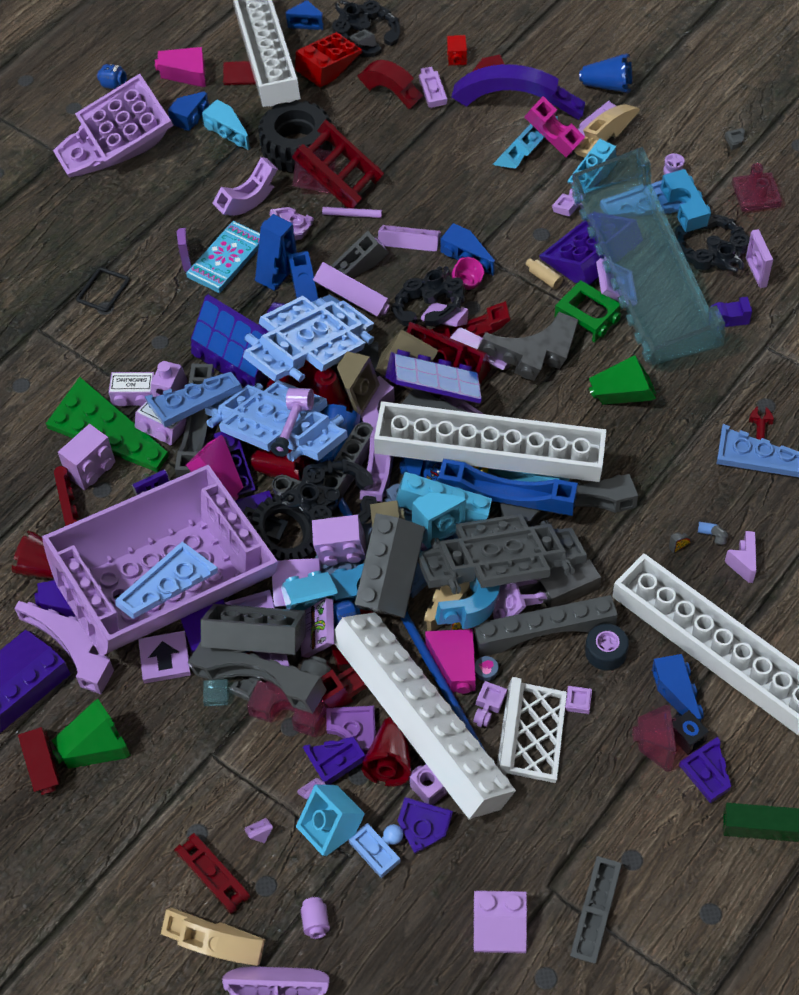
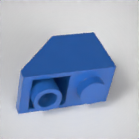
(188, 110)

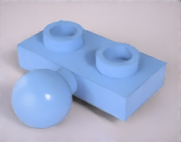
(376, 849)

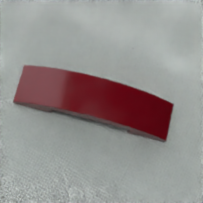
(496, 318)

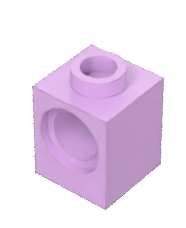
(428, 794)

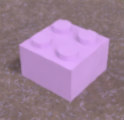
(87, 456)
(339, 540)

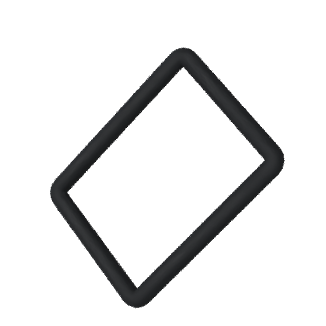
(79, 300)

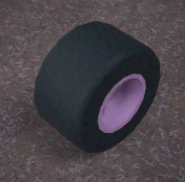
(606, 646)

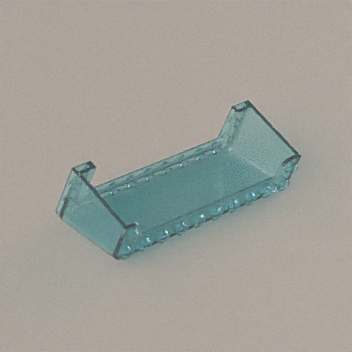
(645, 259)

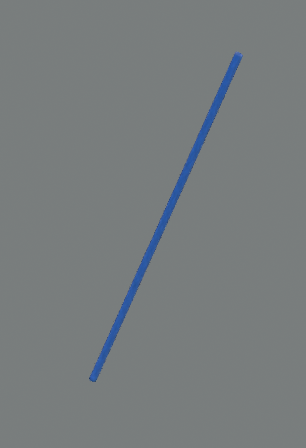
(424, 652)

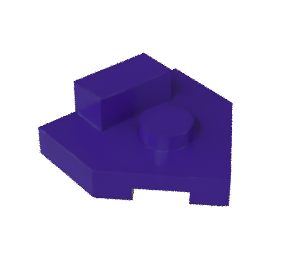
(423, 823)

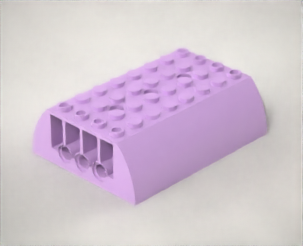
(122, 543)

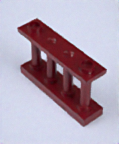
(325, 176)

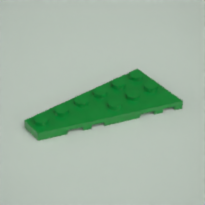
(86, 406)

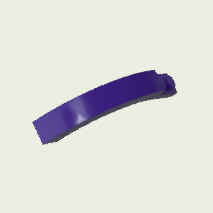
(518, 79)

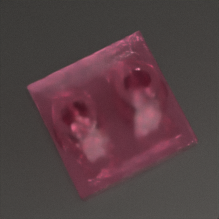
(756, 190)

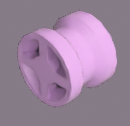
(673, 163)

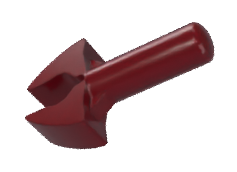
(760, 423)

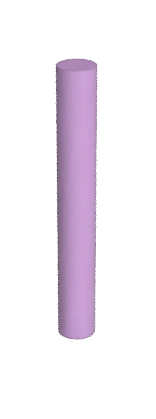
(352, 212)

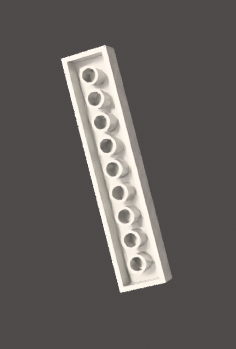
(267, 51)
(490, 441)
(712, 638)
(423, 715)

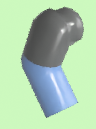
(714, 529)

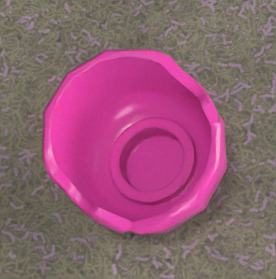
(470, 271)

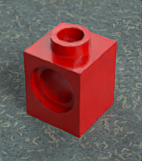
(457, 50)

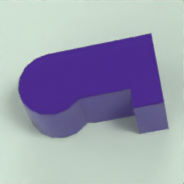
(735, 312)

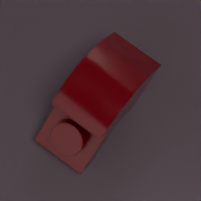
(341, 688)

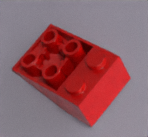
(326, 58)

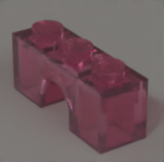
(269, 700)

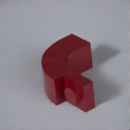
(393, 77)

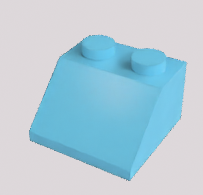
(438, 515)
(307, 591)
(329, 818)

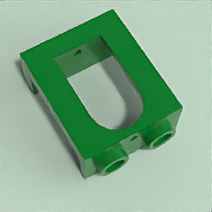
(597, 326)

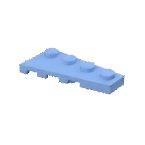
(168, 578)

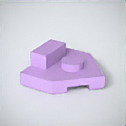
(300, 223)

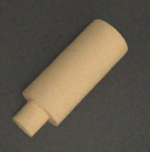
(544, 273)

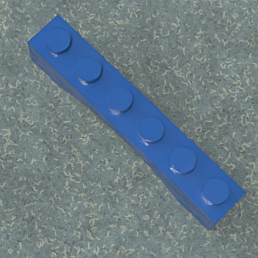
(549, 495)

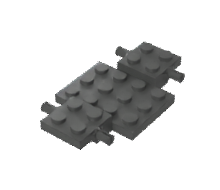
(500, 553)

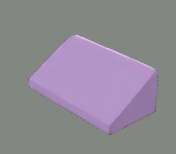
(457, 320)

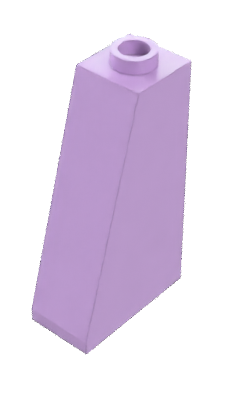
(352, 290)

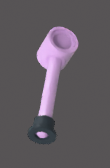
(296, 400)

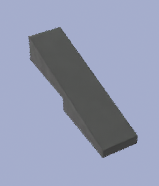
(596, 910)

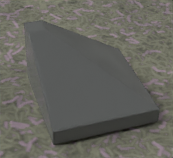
(364, 38)

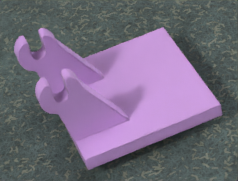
(511, 602)

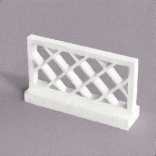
(511, 732)

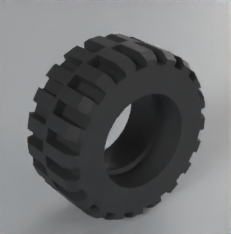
(287, 120)

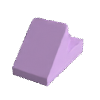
(744, 560)

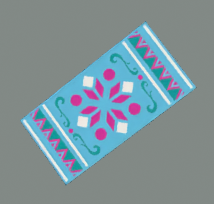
(225, 257)

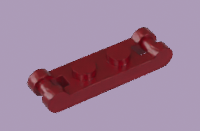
(65, 495)
(212, 873)

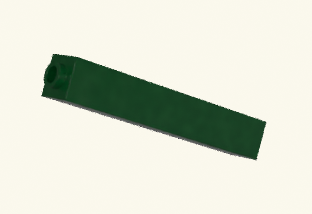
(761, 822)

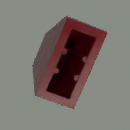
(39, 760)

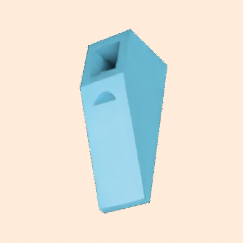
(224, 122)
(599, 153)

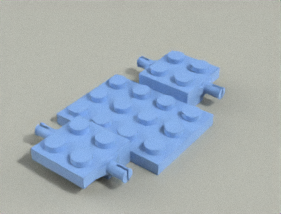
(307, 333)
(261, 416)

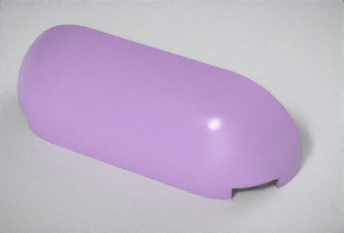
(275, 981)

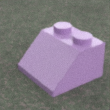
(500, 921)

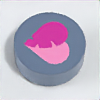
(486, 668)

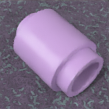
(314, 917)

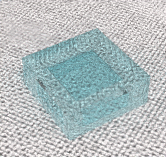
(215, 692)

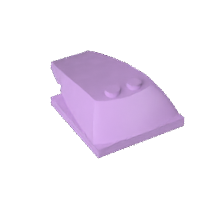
(114, 129)

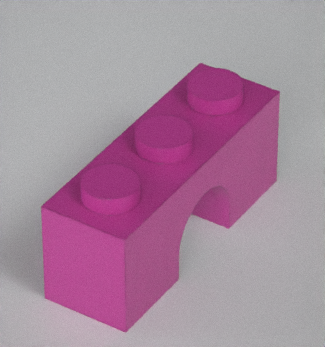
(560, 136)

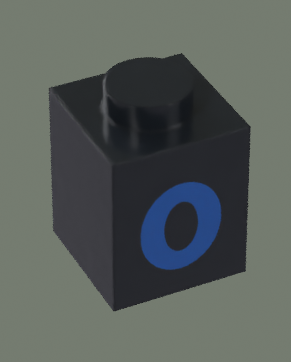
(689, 732)

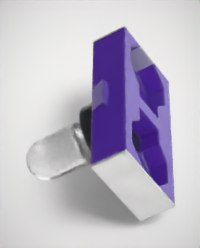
(149, 482)

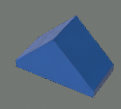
(305, 17)

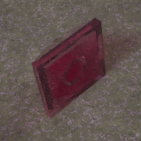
(656, 737)

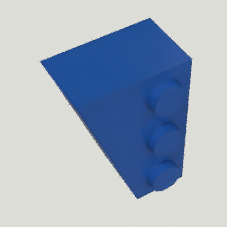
(275, 244)

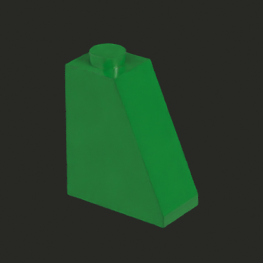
(623, 383)
(89, 739)

